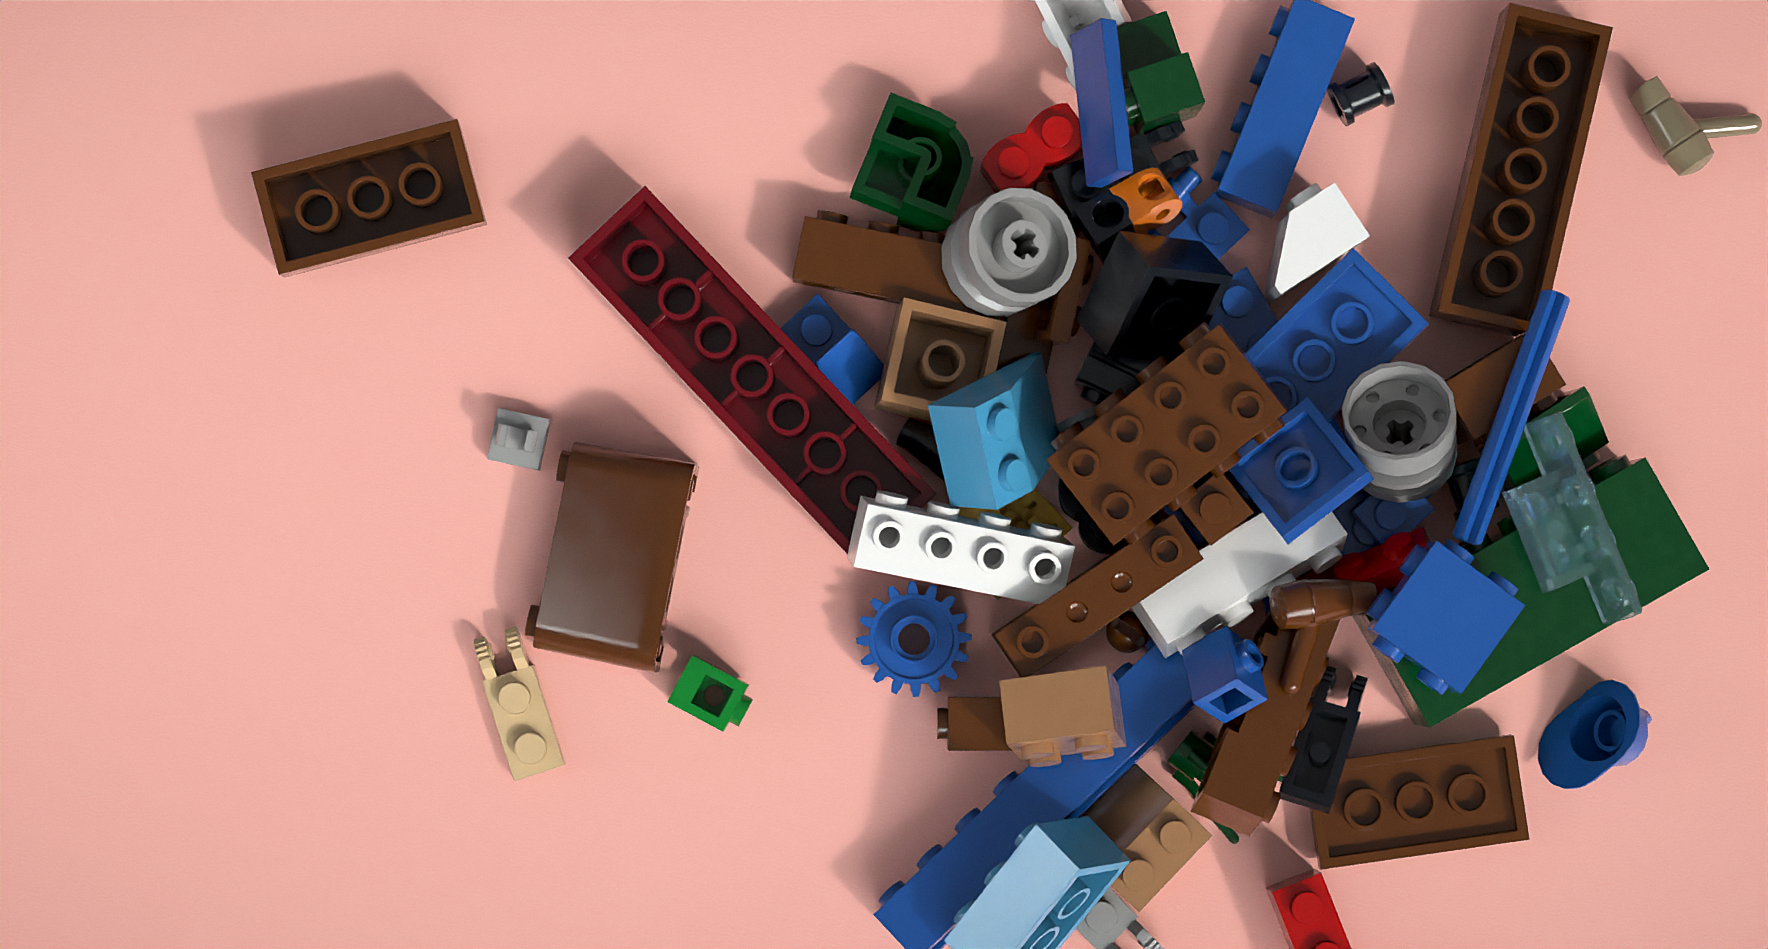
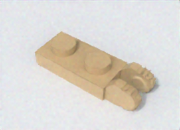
(519, 710)

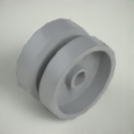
(1009, 252)

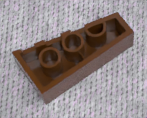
(1258, 743)

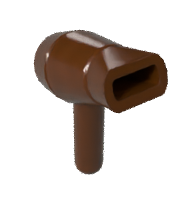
(1307, 606)

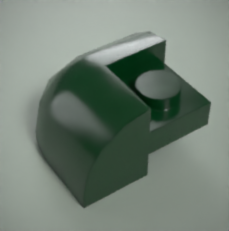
(914, 166)

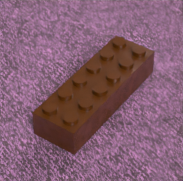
(1520, 168)

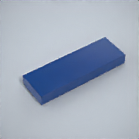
(1101, 103)

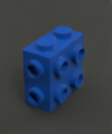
(1443, 615)

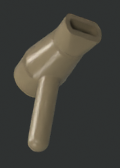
(1679, 136)

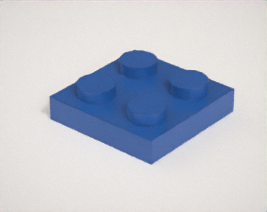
(1300, 471)

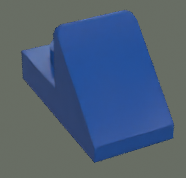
(834, 348)

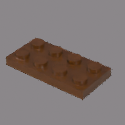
(1423, 803)

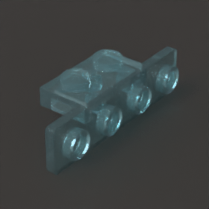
(1566, 526)

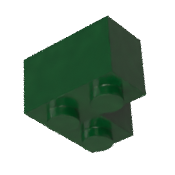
(1156, 76)

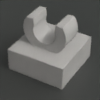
(518, 439)

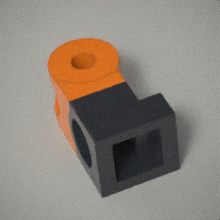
(1131, 206)

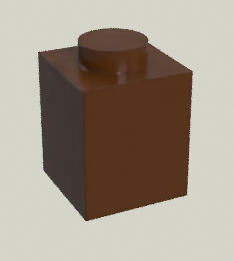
(1216, 507)
(972, 724)

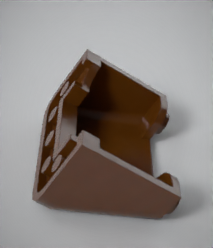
(613, 556)

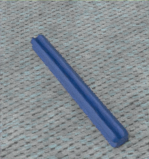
(1511, 417)

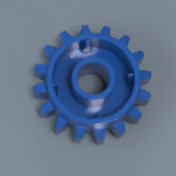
(942, 645)

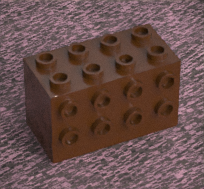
(1167, 433)

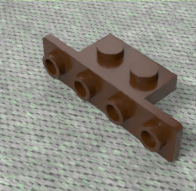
(1051, 319)

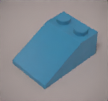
(996, 435)

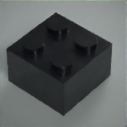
(1152, 295)

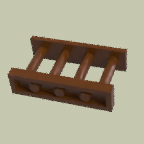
(1097, 597)

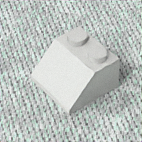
(1311, 237)

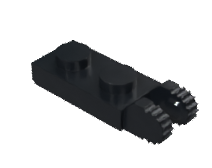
(1070, 180)
(1323, 746)

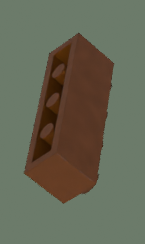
(873, 262)

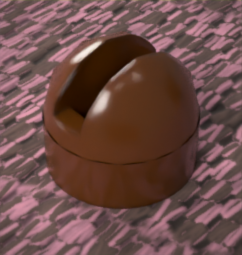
(1122, 642)

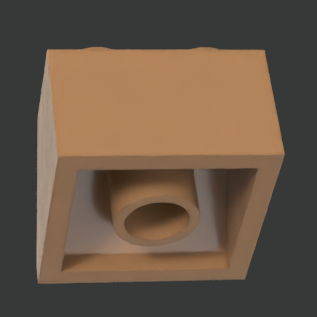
(1150, 831)

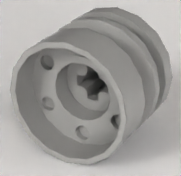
(1402, 430)

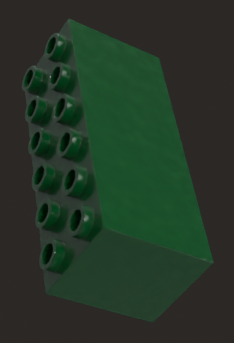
(1654, 552)

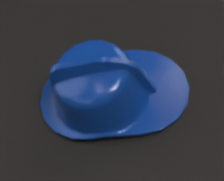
(1593, 735)

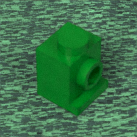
(690, 691)

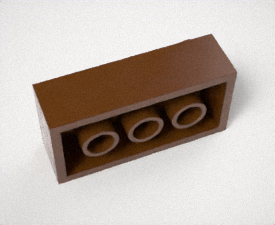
(369, 198)

